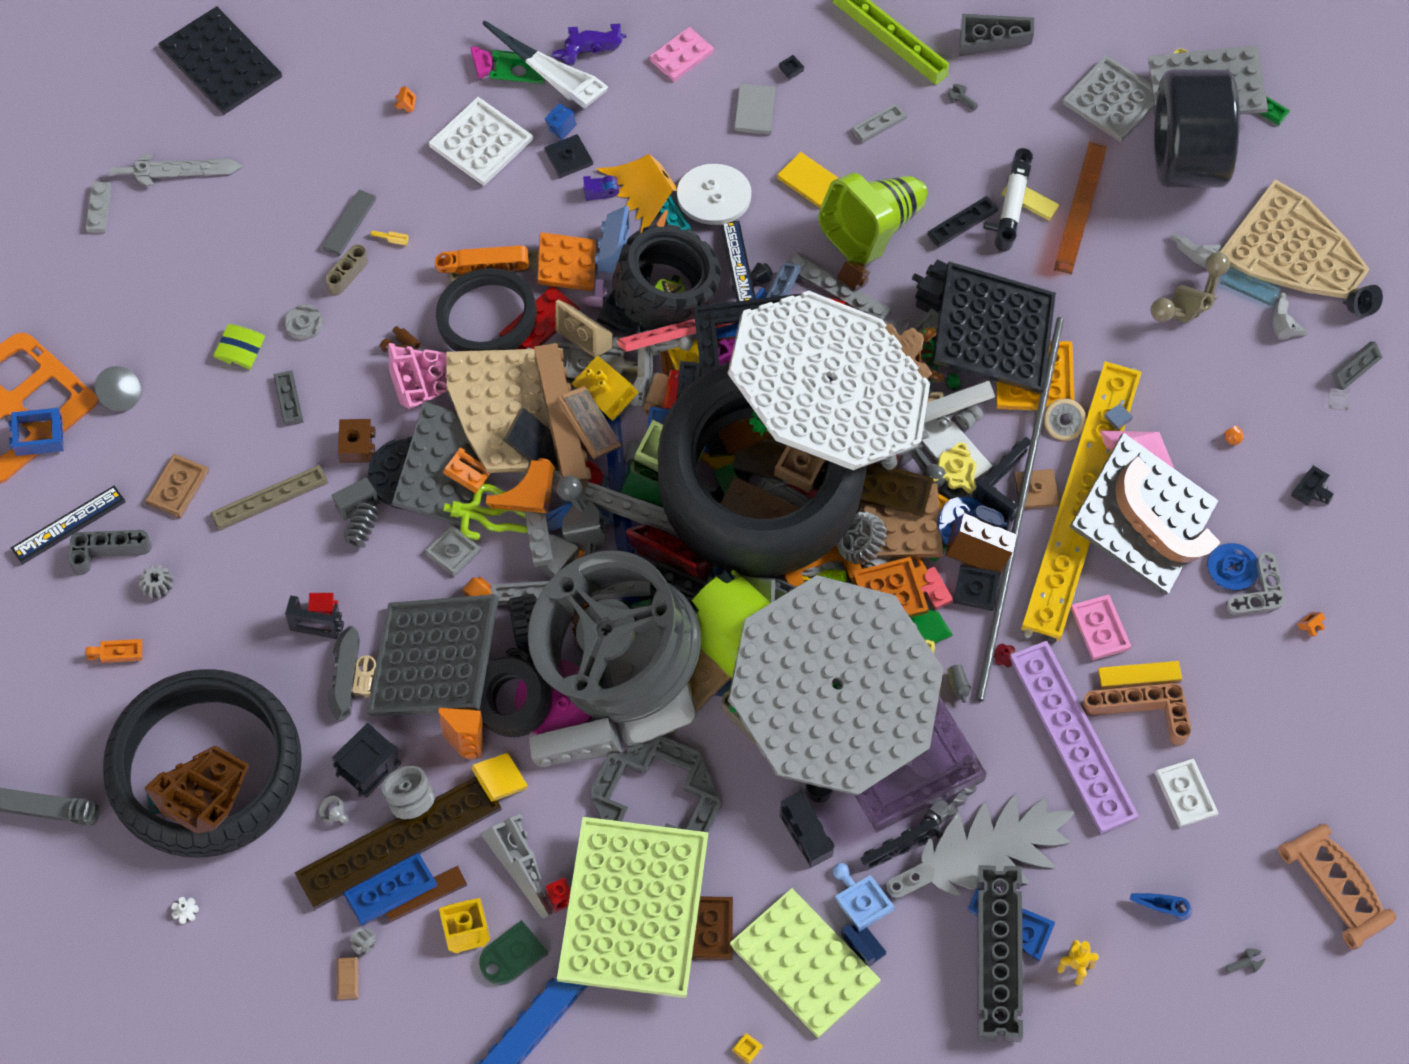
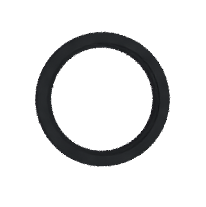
(480, 278)

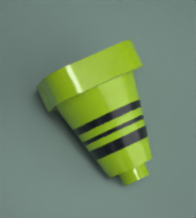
(865, 214)

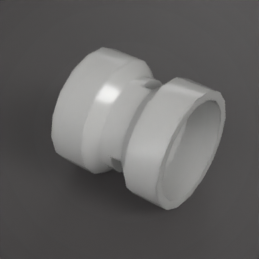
(969, 416)

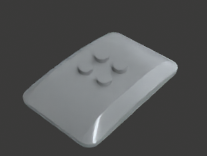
(670, 718)

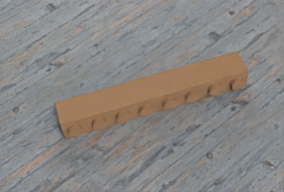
(565, 438)

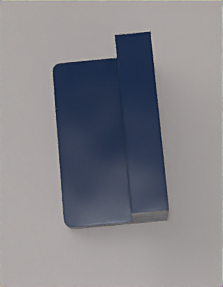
(863, 944)

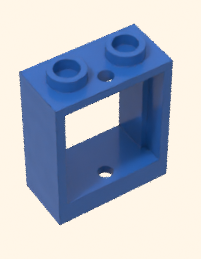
(37, 446)

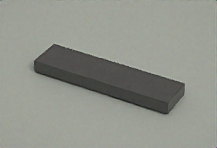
(349, 222)

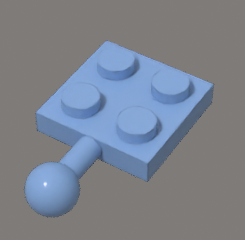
(862, 901)

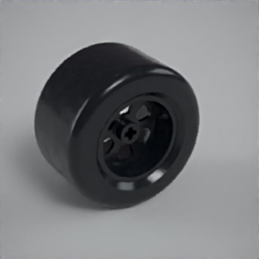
(1196, 128)

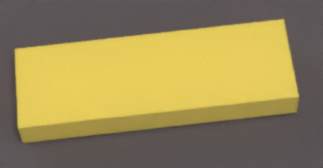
(1038, 204)

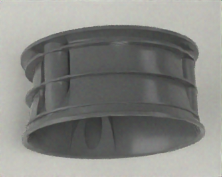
(609, 631)

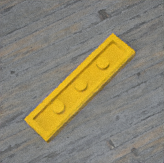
(1139, 674)

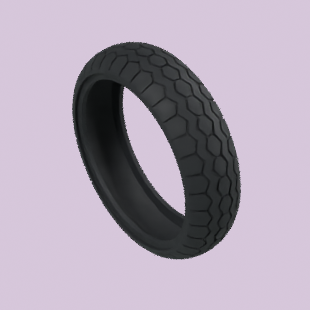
(178, 692)

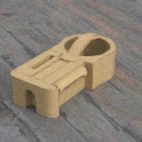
(363, 679)

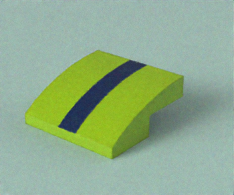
(239, 346)

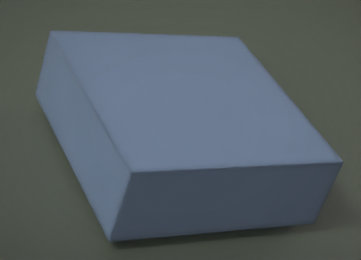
(1118, 416)

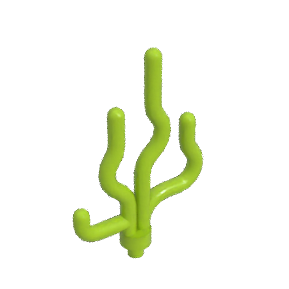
(475, 512)

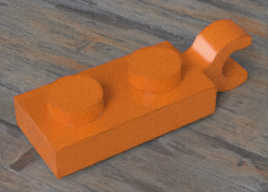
(116, 651)

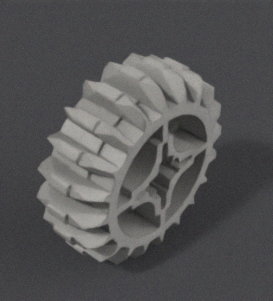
(863, 539)

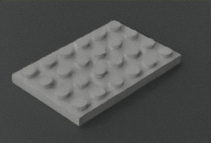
(1240, 61)

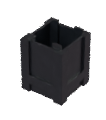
(366, 760)

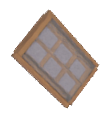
(588, 422)

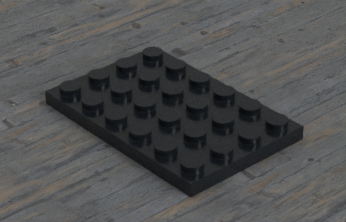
(220, 60)

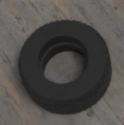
(536, 704)

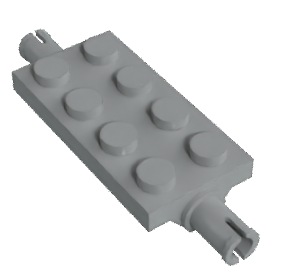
(577, 360)

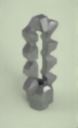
(941, 809)

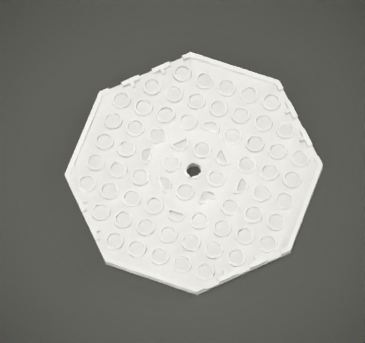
(783, 368)

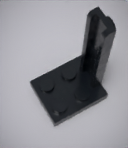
(990, 495)

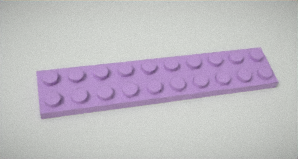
(1074, 737)

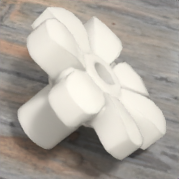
(184, 910)

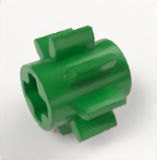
(756, 421)

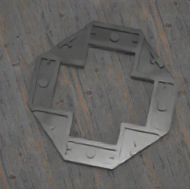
(639, 759)

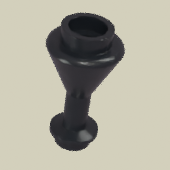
(761, 273)

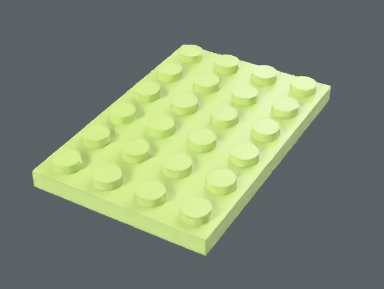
(805, 963)

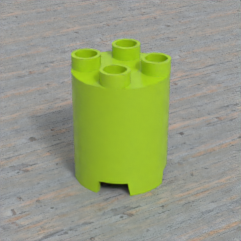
(722, 616)

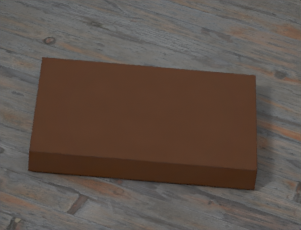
(714, 929)

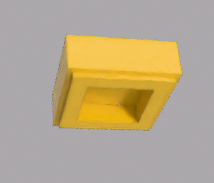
(747, 1048)

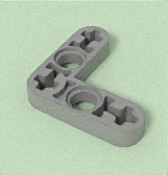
(1267, 590)

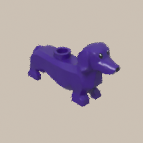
(588, 42)

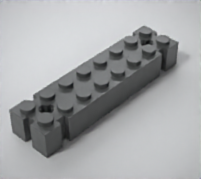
(999, 953)

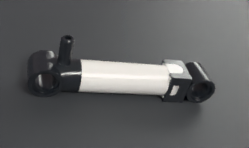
(1013, 200)

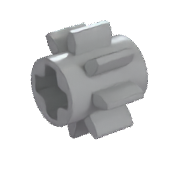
(363, 940)

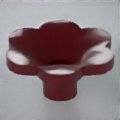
(1002, 657)

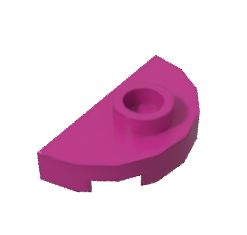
(482, 61)

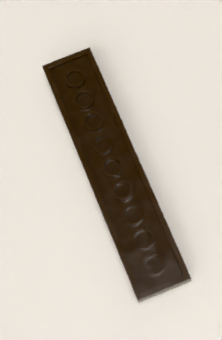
(881, 487)
(395, 842)

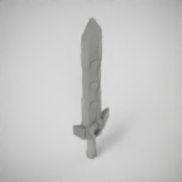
(144, 169)

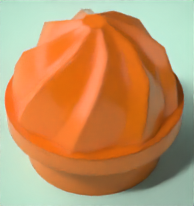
(1234, 435)

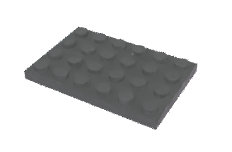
(422, 481)

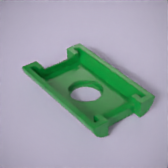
(506, 62)

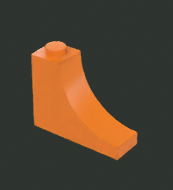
(531, 493)

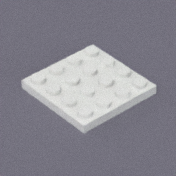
(480, 141)

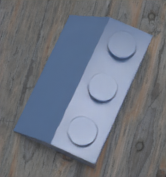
(615, 235)

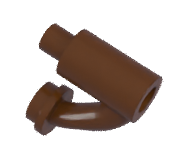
(403, 337)

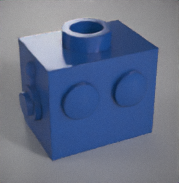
(561, 121)

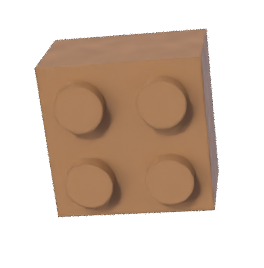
(799, 468)

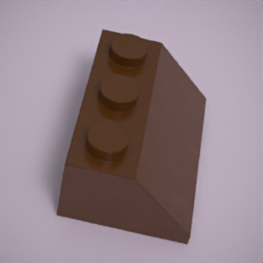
(980, 543)

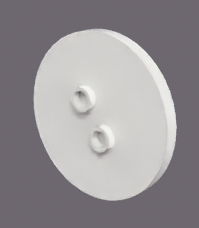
(714, 194)

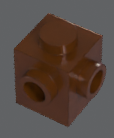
(854, 274)

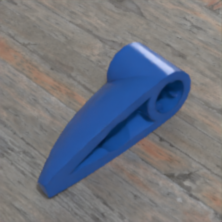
(1164, 903)

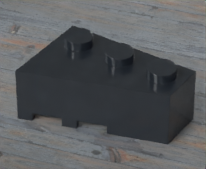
(806, 829)

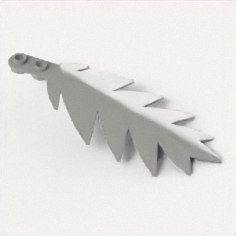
(959, 858)

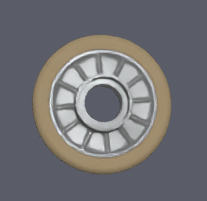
(1053, 424)

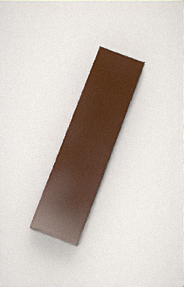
(446, 884)

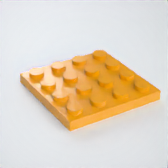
(1061, 384)

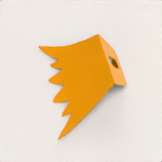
(645, 184)

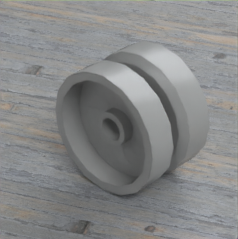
(408, 792)

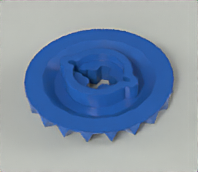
(1233, 554)

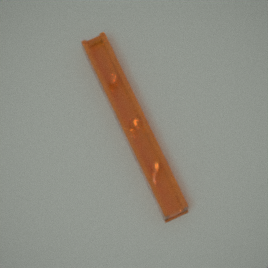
(1080, 208)

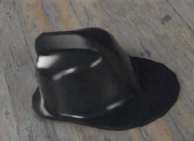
(1364, 300)

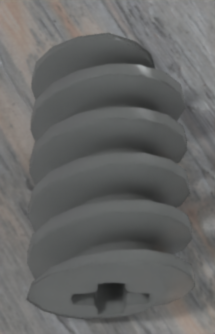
(360, 524)

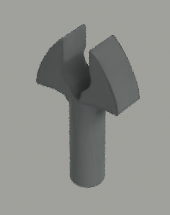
(961, 96)
(1246, 962)

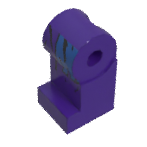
(600, 187)

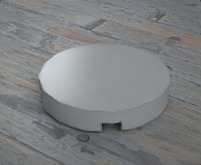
(304, 322)

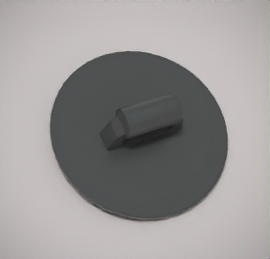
(118, 388)

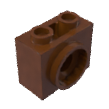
(360, 450)

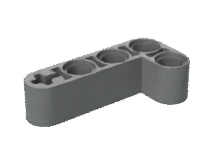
(135, 543)

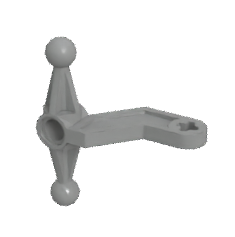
(645, 363)

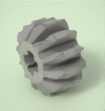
(148, 579)

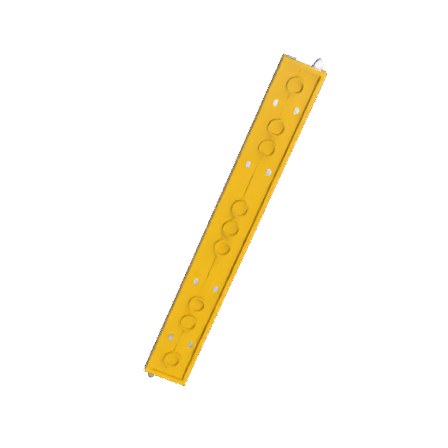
(1067, 548)

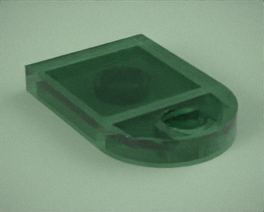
(512, 954)

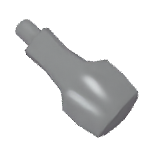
(1196, 253)
(1284, 324)

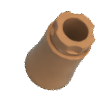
(656, 392)

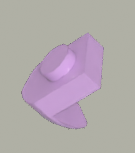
(597, 300)

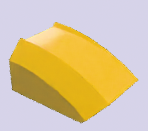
(464, 925)

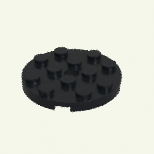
(387, 467)

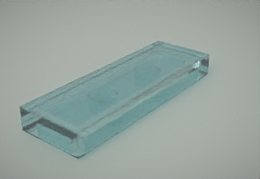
(1250, 286)

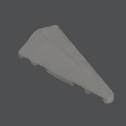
(512, 850)

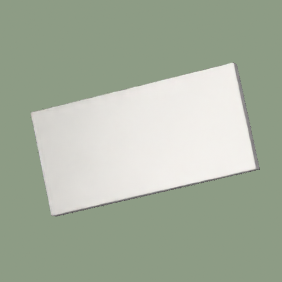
(945, 439)

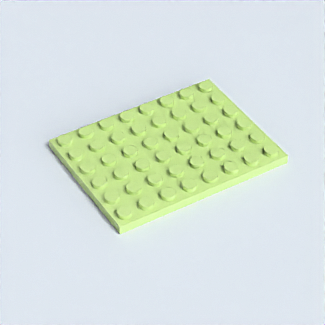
(633, 907)

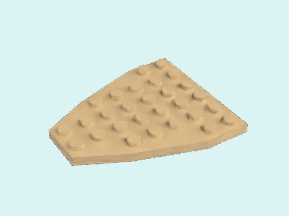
(1294, 246)
(487, 396)

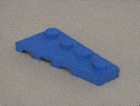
(1035, 930)

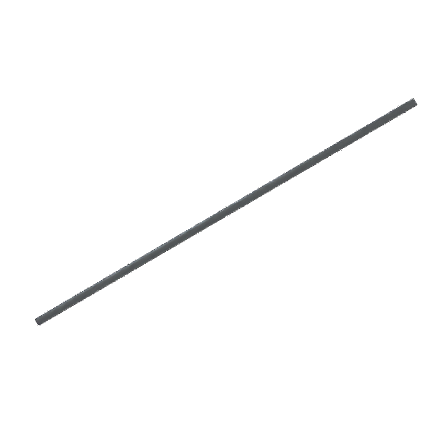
(1019, 514)

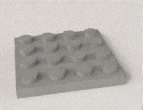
(1111, 98)

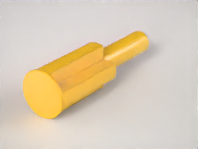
(393, 237)

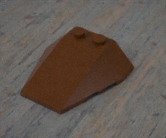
(199, 790)

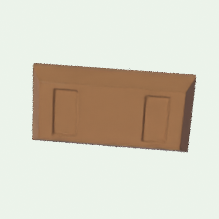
(347, 978)

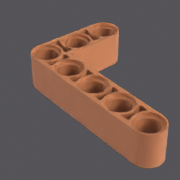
(1144, 703)

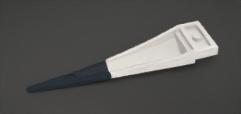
(567, 80)

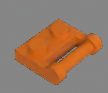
(464, 474)

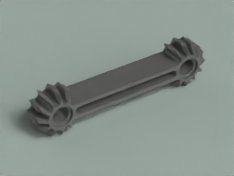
(49, 806)

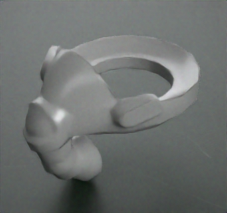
(336, 813)

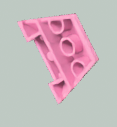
(417, 374)
(1150, 440)

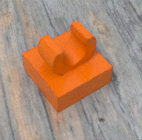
(406, 99)
(1311, 621)

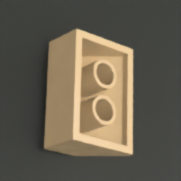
(582, 330)

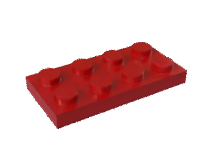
(546, 319)

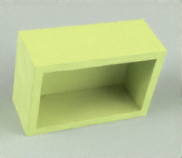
(648, 450)

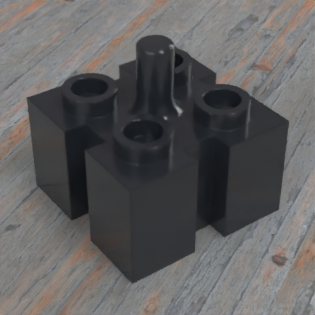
(930, 287)

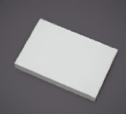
(1186, 793)

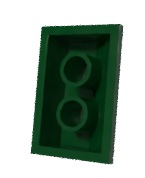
(641, 483)

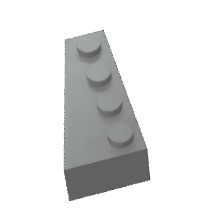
(575, 743)

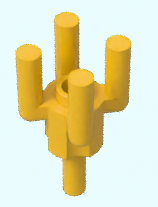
(1078, 959)

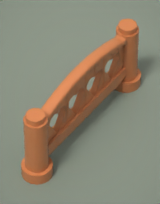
(1360, 925)

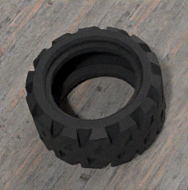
(673, 248)

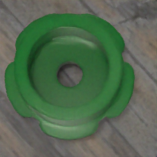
(953, 381)

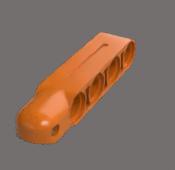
(467, 260)

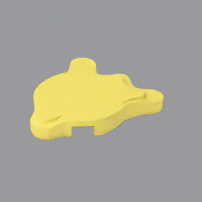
(958, 467)

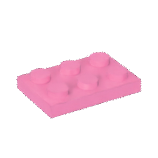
(681, 54)
(1100, 627)

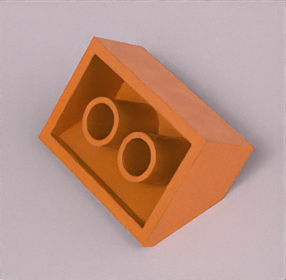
(463, 731)

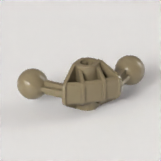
(1191, 302)

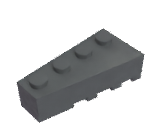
(994, 32)

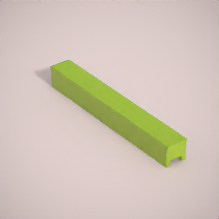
(896, 38)

